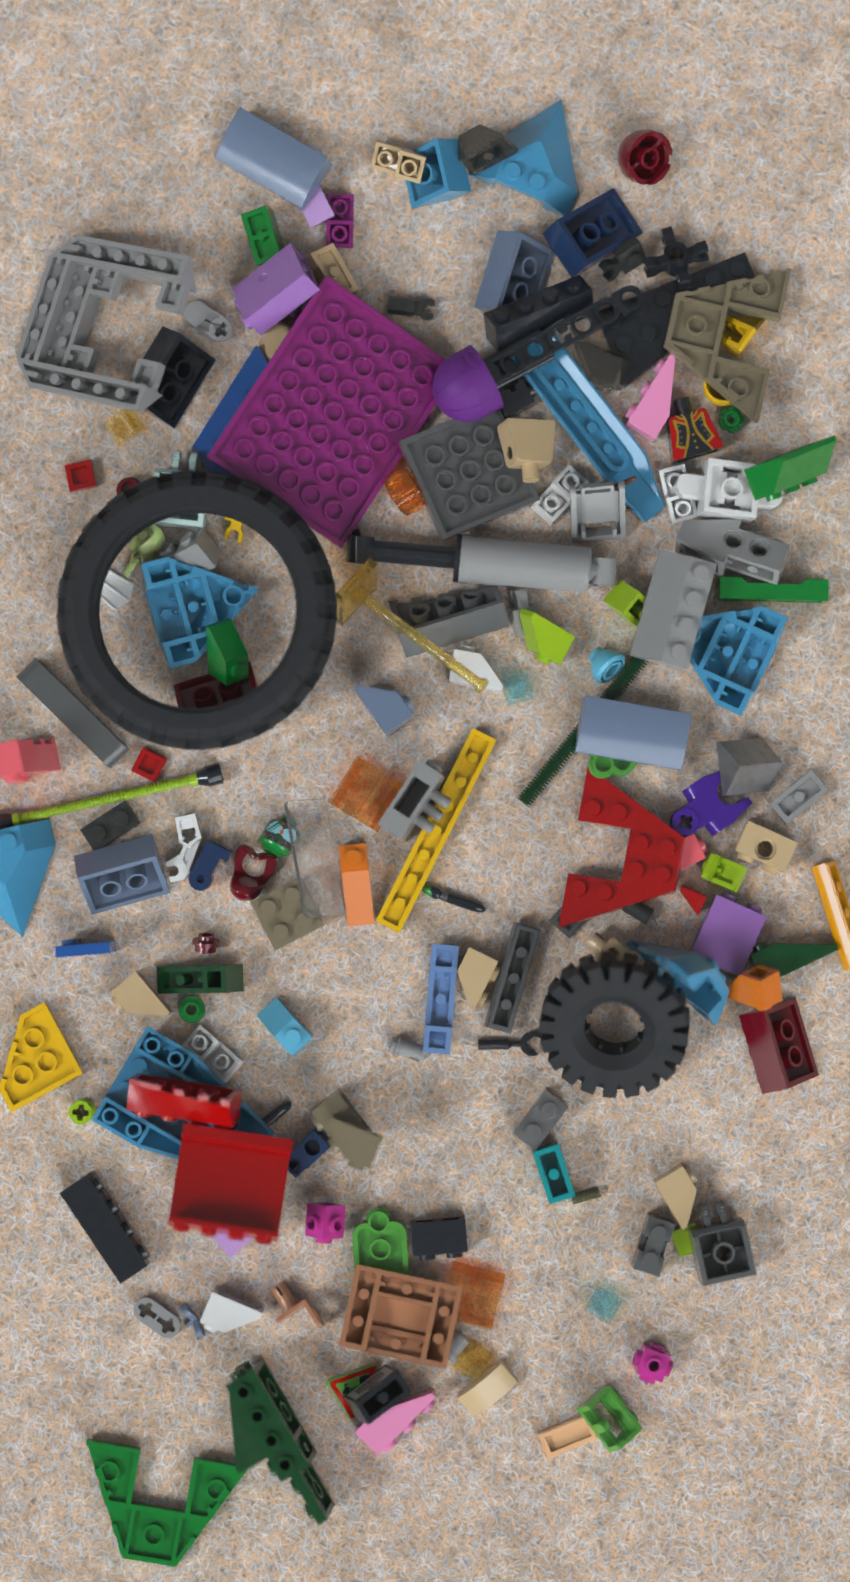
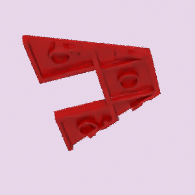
(649, 863)

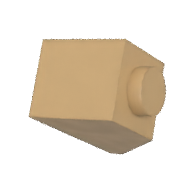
(139, 997)
(678, 1192)

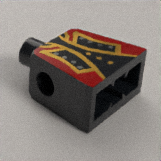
(691, 433)

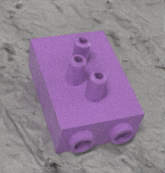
(275, 290)

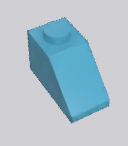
(285, 1026)

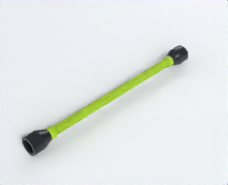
(207, 776)

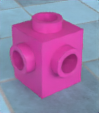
(325, 1221)
(650, 1353)

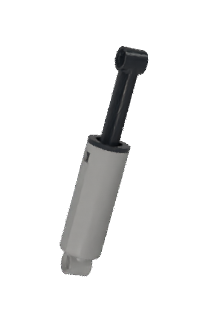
(495, 561)

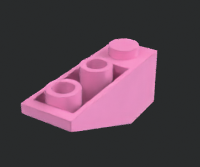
(654, 408)
(382, 1432)

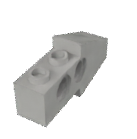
(712, 542)

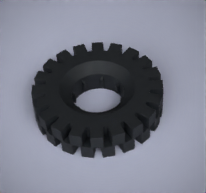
(607, 1063)

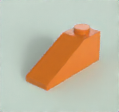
(356, 884)

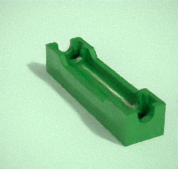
(739, 590)

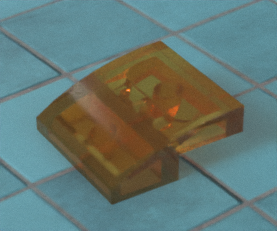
(365, 793)
(479, 1294)

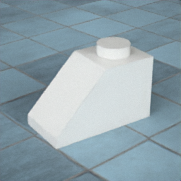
(478, 665)
(228, 1312)

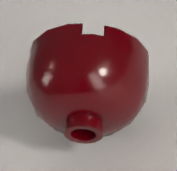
(645, 156)

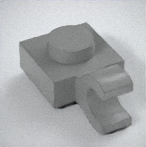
(520, 601)

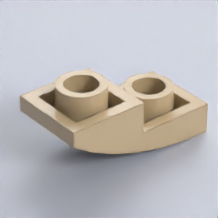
(398, 161)
(488, 1389)

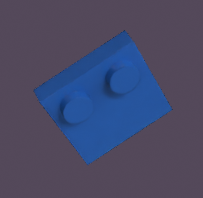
(74, 947)

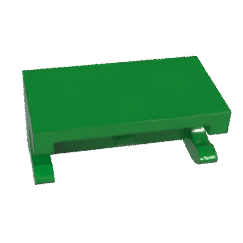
(262, 234)

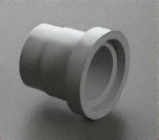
(457, 1346)

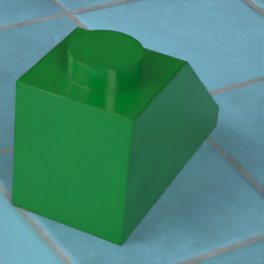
(226, 653)

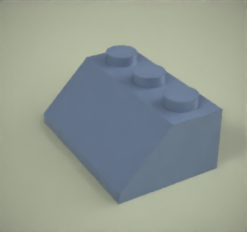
(514, 270)
(387, 708)
(121, 874)

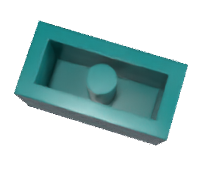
(553, 1172)

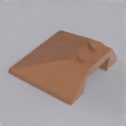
(401, 1316)

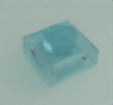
(517, 689)
(603, 1304)

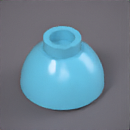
(606, 664)

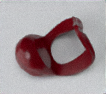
(245, 886)

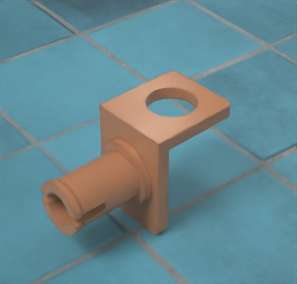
(291, 1306)

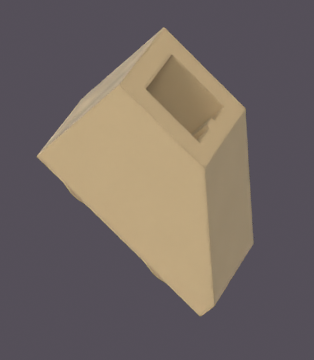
(475, 973)

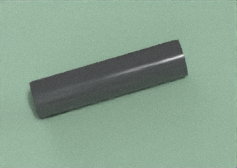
(512, 977)

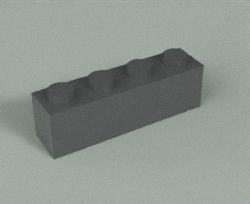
(451, 617)

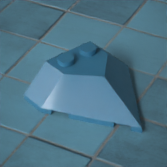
(542, 164)
(185, 602)
(735, 652)
(23, 865)
(696, 976)

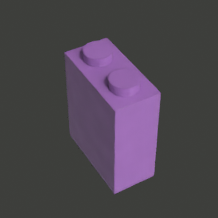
(728, 932)

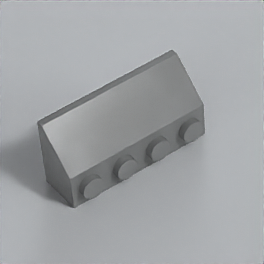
(673, 610)

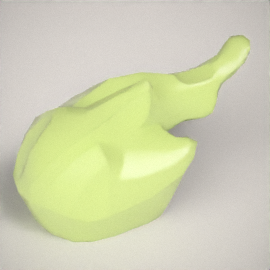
(146, 545)

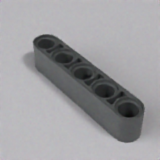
(72, 713)

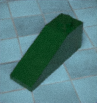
(788, 956)
(200, 979)

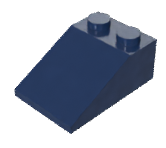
(591, 232)

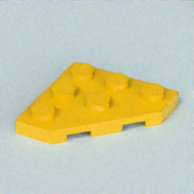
(37, 1059)

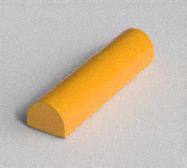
(835, 907)

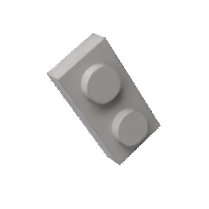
(798, 796)

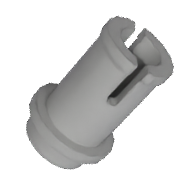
(405, 1049)

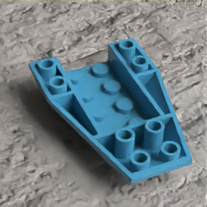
(164, 1058)

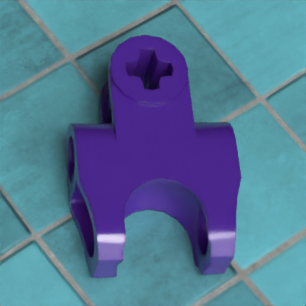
(706, 808)

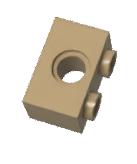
(781, 847)

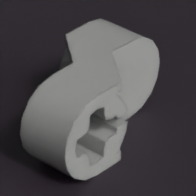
(216, 329)

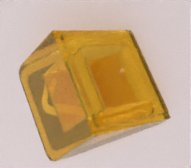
(124, 426)
(472, 1360)

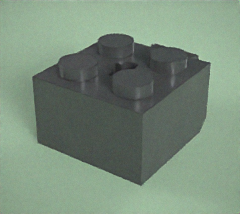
(707, 1239)

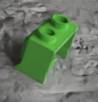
(622, 1415)

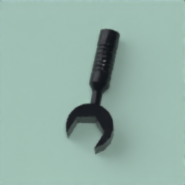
(505, 1044)

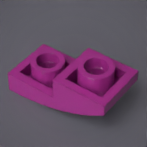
(341, 227)

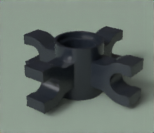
(674, 250)

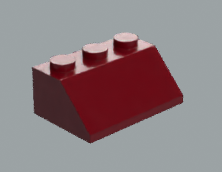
(210, 692)
(779, 1046)

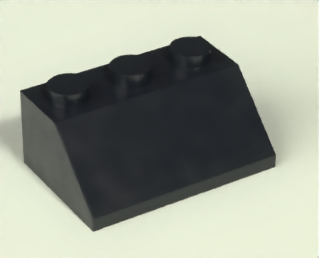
(182, 376)

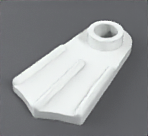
(116, 590)

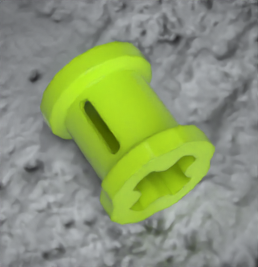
(76, 1117)

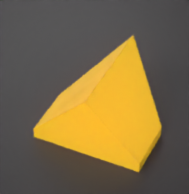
(739, 332)

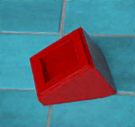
(693, 898)

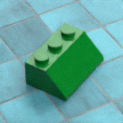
(790, 469)

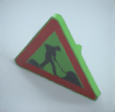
(346, 1382)

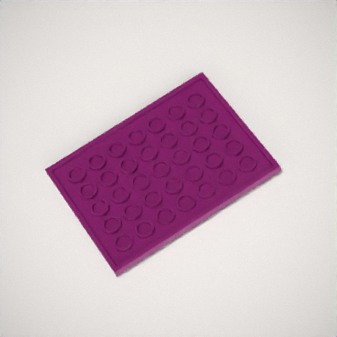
(331, 411)

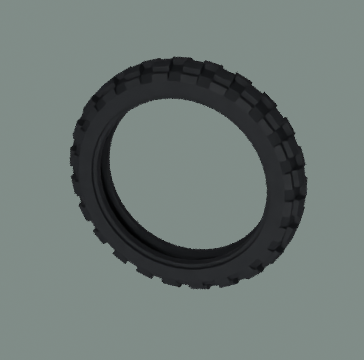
(174, 496)

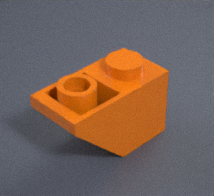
(757, 988)

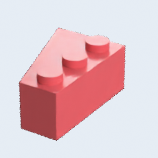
(24, 759)

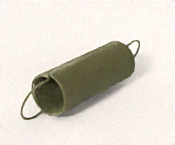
(586, 1195)

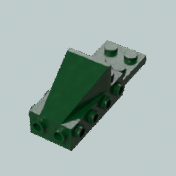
(270, 1429)

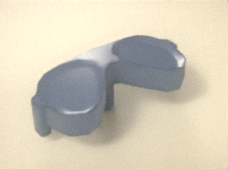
(193, 1319)

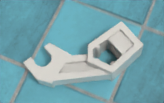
(189, 850)

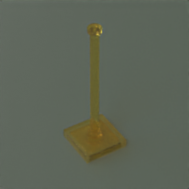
(359, 591)

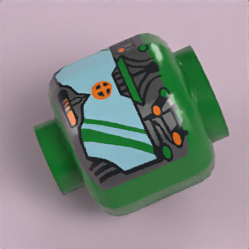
(276, 838)

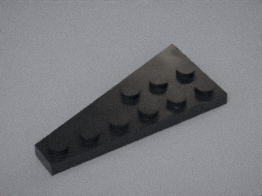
(643, 332)

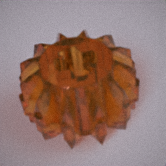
(404, 491)

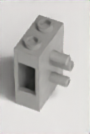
(415, 800)

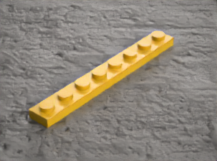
(429, 845)

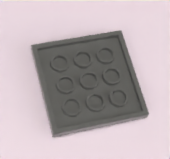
(465, 474)

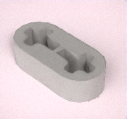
(161, 1311)

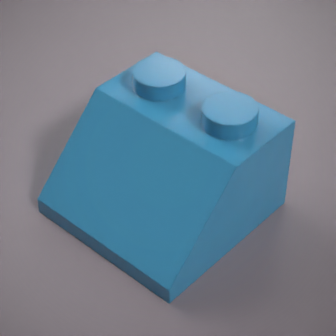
(443, 174)

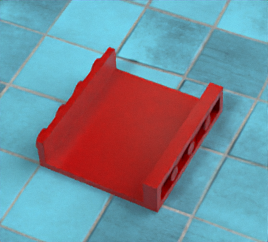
(230, 1183)

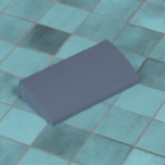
(272, 158)
(632, 732)

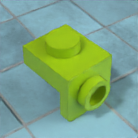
(723, 872)

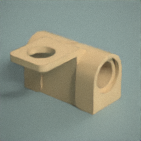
(330, 263)

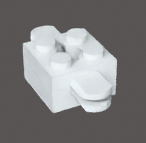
(722, 491)

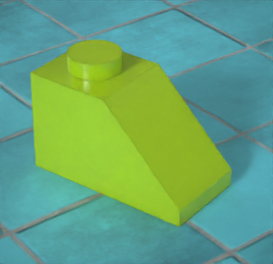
(626, 602)
(545, 638)

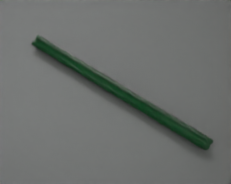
(569, 745)

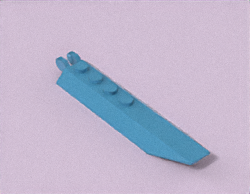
(595, 429)

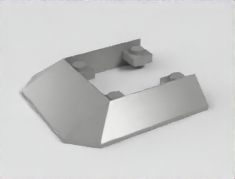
(65, 308)

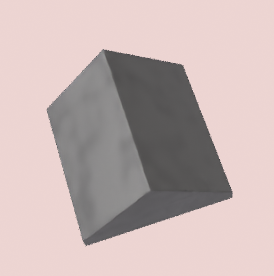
(746, 766)

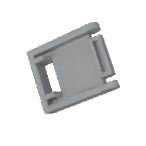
(597, 504)

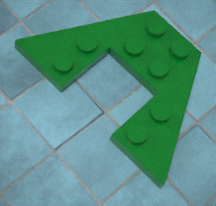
(154, 1531)

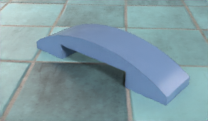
(440, 999)

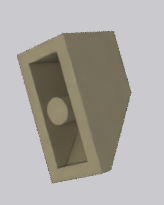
(355, 1142)

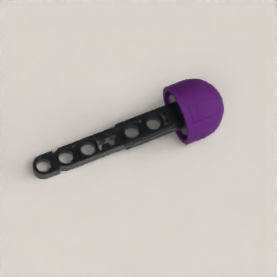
(468, 385)

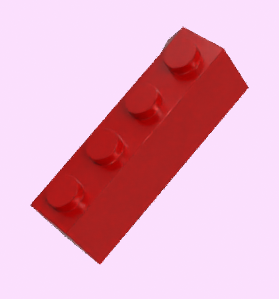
(184, 1100)

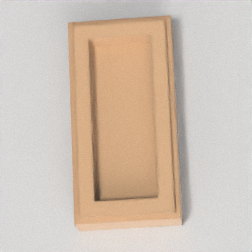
(566, 1436)

